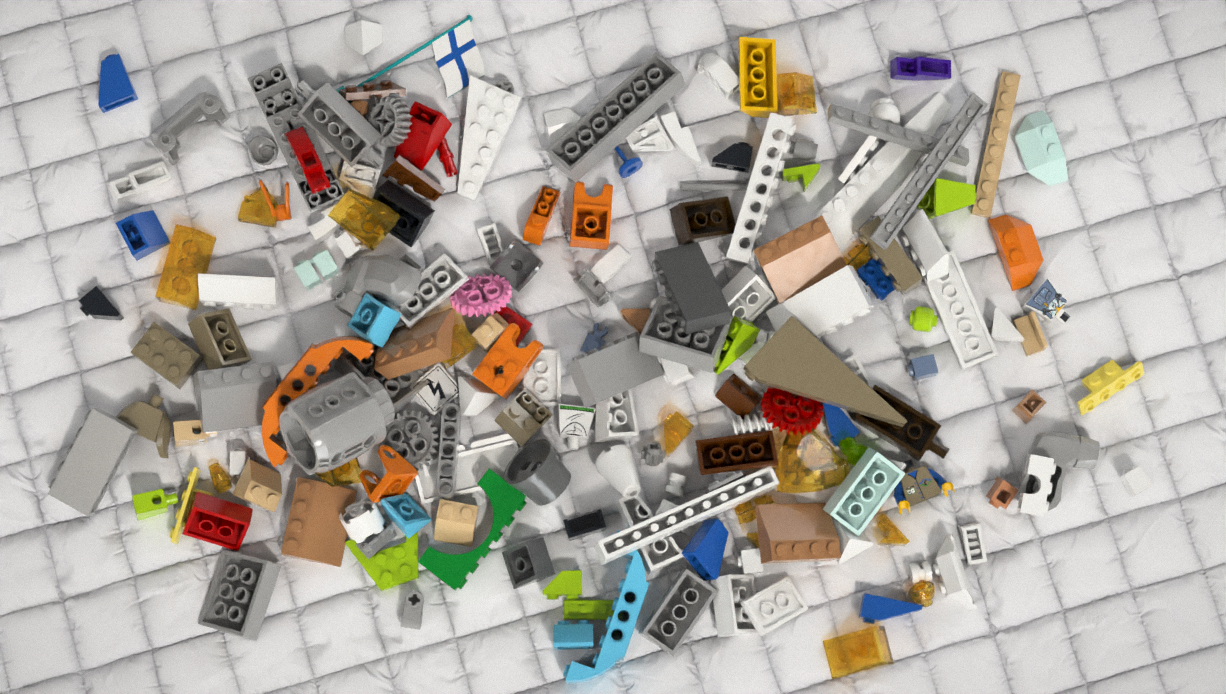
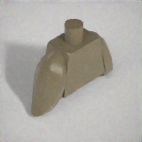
(149, 421)

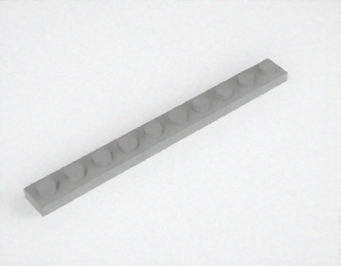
(928, 171)

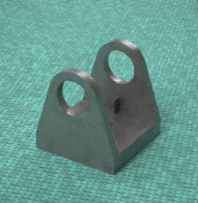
(529, 262)

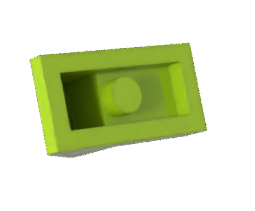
(805, 173)

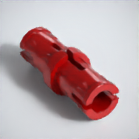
(446, 158)

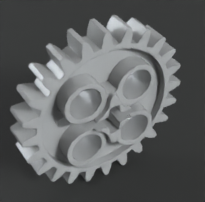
(425, 433)

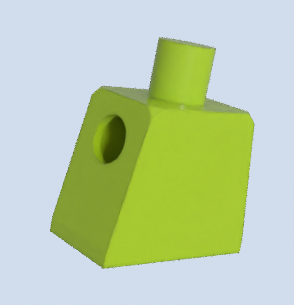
(146, 508)

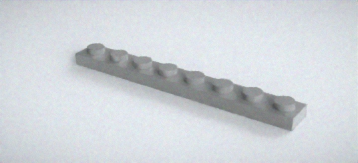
(890, 132)

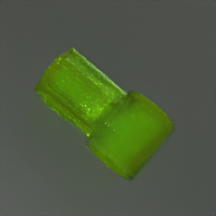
(852, 450)

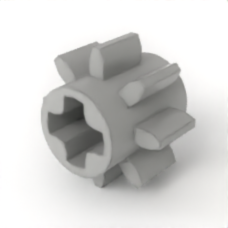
(653, 454)

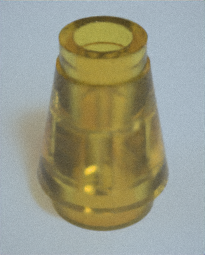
(220, 479)

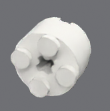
(362, 520)

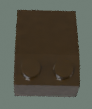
(702, 220)

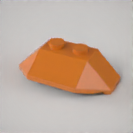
(1017, 249)

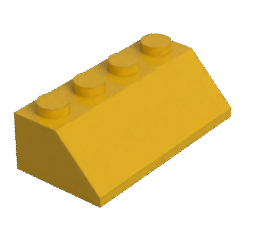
(757, 76)

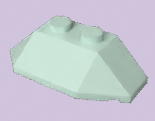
(1041, 149)

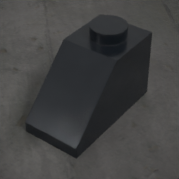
(734, 158)
(98, 306)

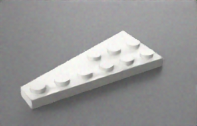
(486, 124)

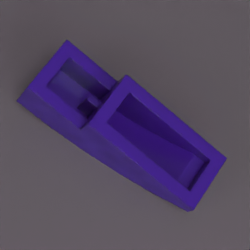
(920, 69)

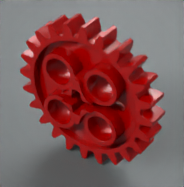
(791, 411)

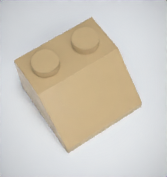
(259, 486)
(456, 523)

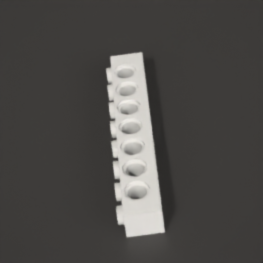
(775, 124)

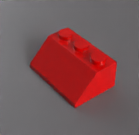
(217, 521)

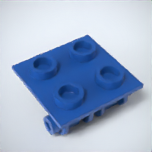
(876, 279)

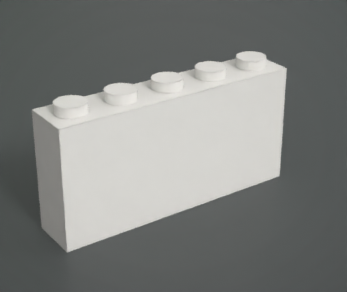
(825, 304)

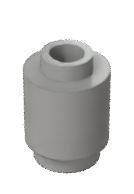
(803, 149)

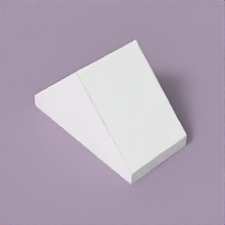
(1003, 328)

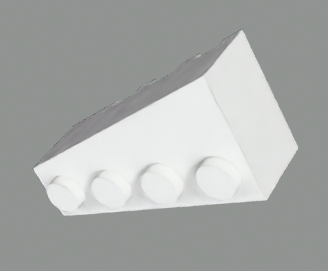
(616, 418)

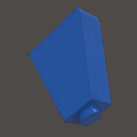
(115, 84)
(707, 549)

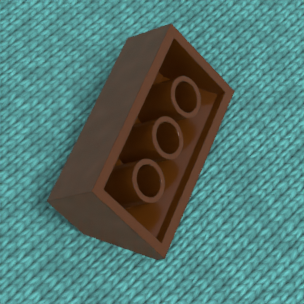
(736, 452)

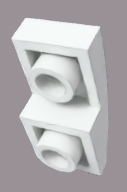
(610, 264)

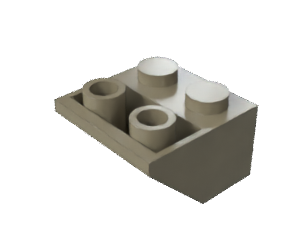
(523, 417)

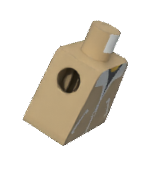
(490, 331)
(184, 433)

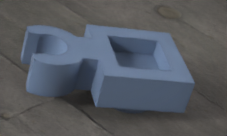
(594, 341)

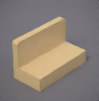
(1031, 331)

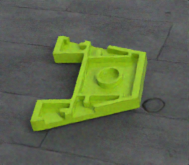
(392, 565)

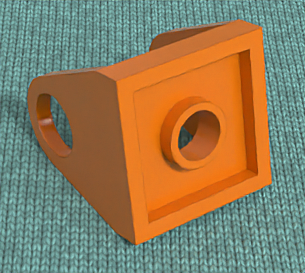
(396, 480)

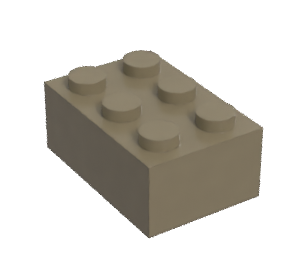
(167, 355)

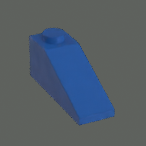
(838, 424)
(879, 608)

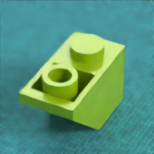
(565, 584)

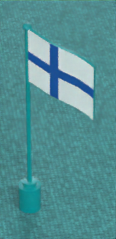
(454, 55)

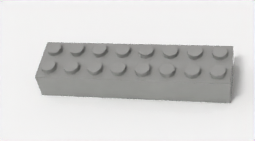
(615, 117)

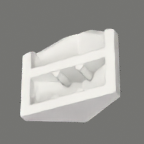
(559, 122)

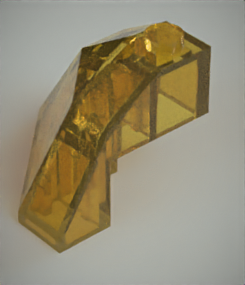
(808, 464)

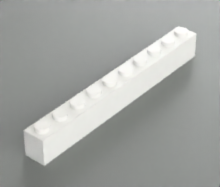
(686, 515)

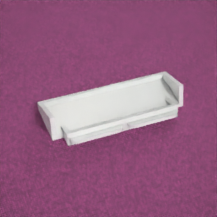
(473, 463)

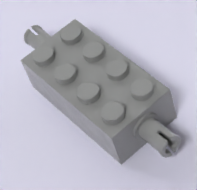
(339, 124)

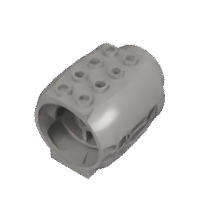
(336, 422)

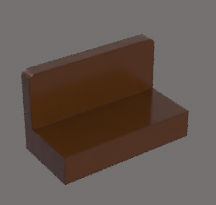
(738, 396)

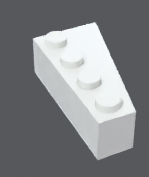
(654, 555)

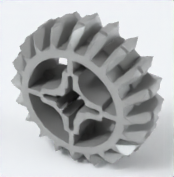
(392, 110)

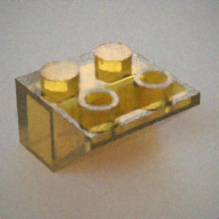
(795, 94)

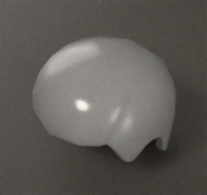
(263, 150)

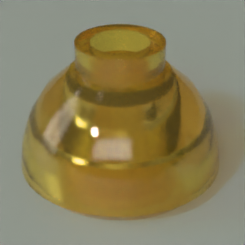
(922, 593)

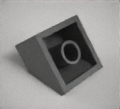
(528, 562)

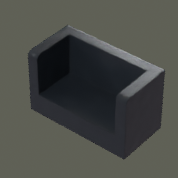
(585, 525)

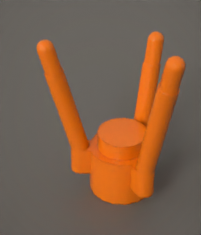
(283, 211)

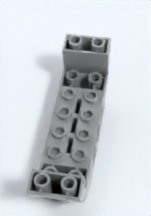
(280, 108)

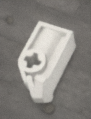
(719, 74)

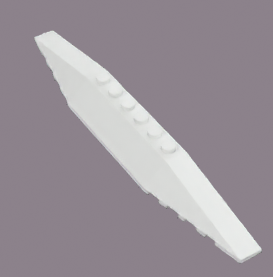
(878, 178)

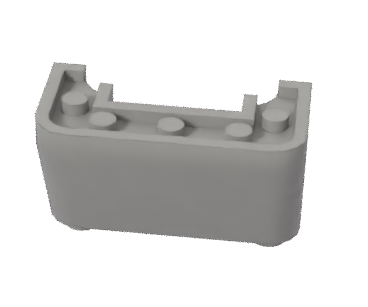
(201, 105)

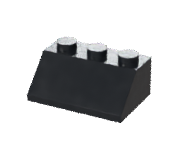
(413, 213)

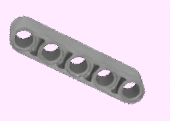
(448, 442)

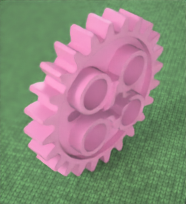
(492, 289)

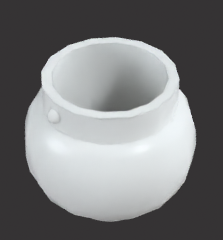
(885, 110)

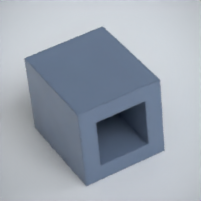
(922, 367)

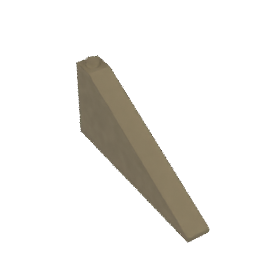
(806, 367)

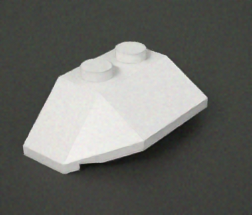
(952, 574)

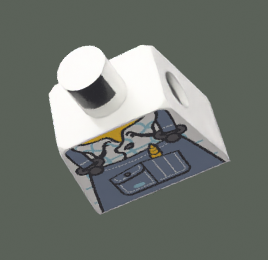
(1047, 303)

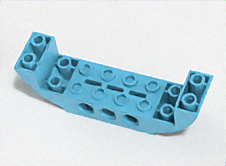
(611, 649)

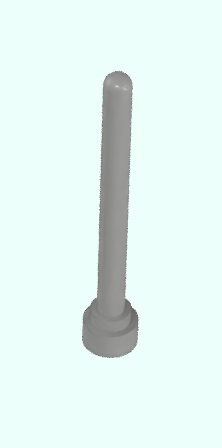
(719, 187)

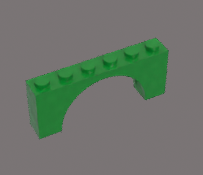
(455, 568)

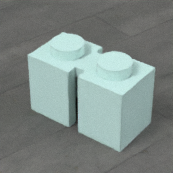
(307, 273)

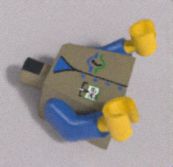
(919, 486)

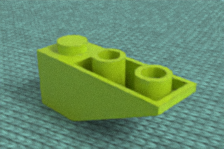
(738, 340)

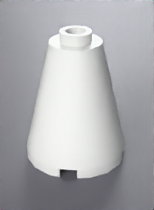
(619, 470)

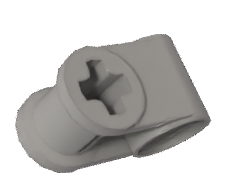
(412, 614)

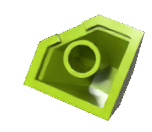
(946, 197)

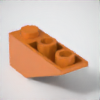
(541, 216)

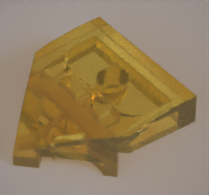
(256, 209)

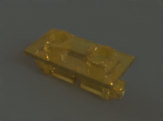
(859, 255)
(747, 513)

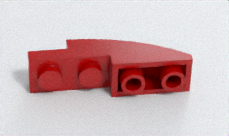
(307, 159)

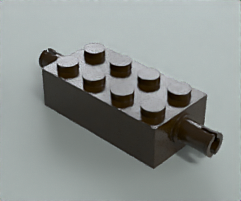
(912, 438)

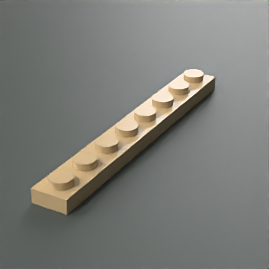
(995, 144)

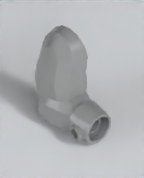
(380, 277)
(1065, 451)

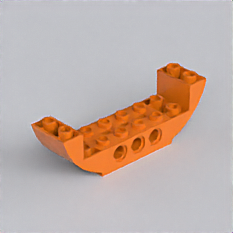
(320, 358)

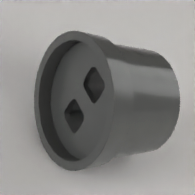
(538, 472)

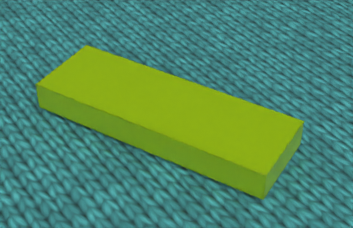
(588, 610)

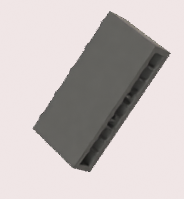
(691, 288)

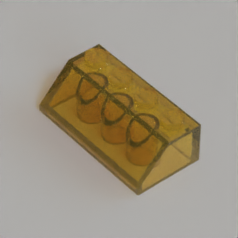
(187, 256)

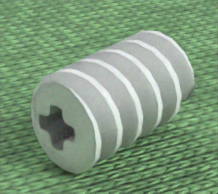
(750, 425)

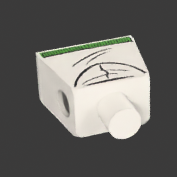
(575, 423)

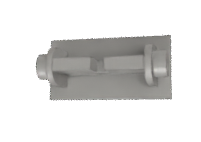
(586, 282)
(376, 541)

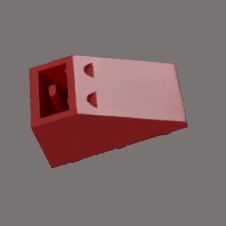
(426, 134)

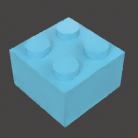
(374, 320)

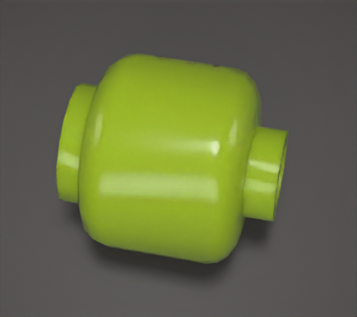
(923, 319)

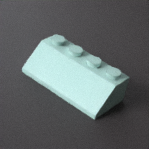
(863, 491)

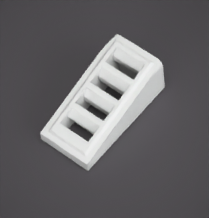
(480, 231)
(964, 537)

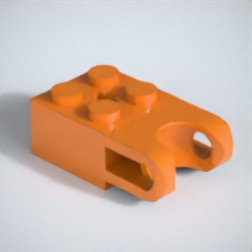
(594, 212)
(512, 359)

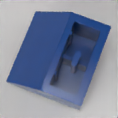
(143, 233)

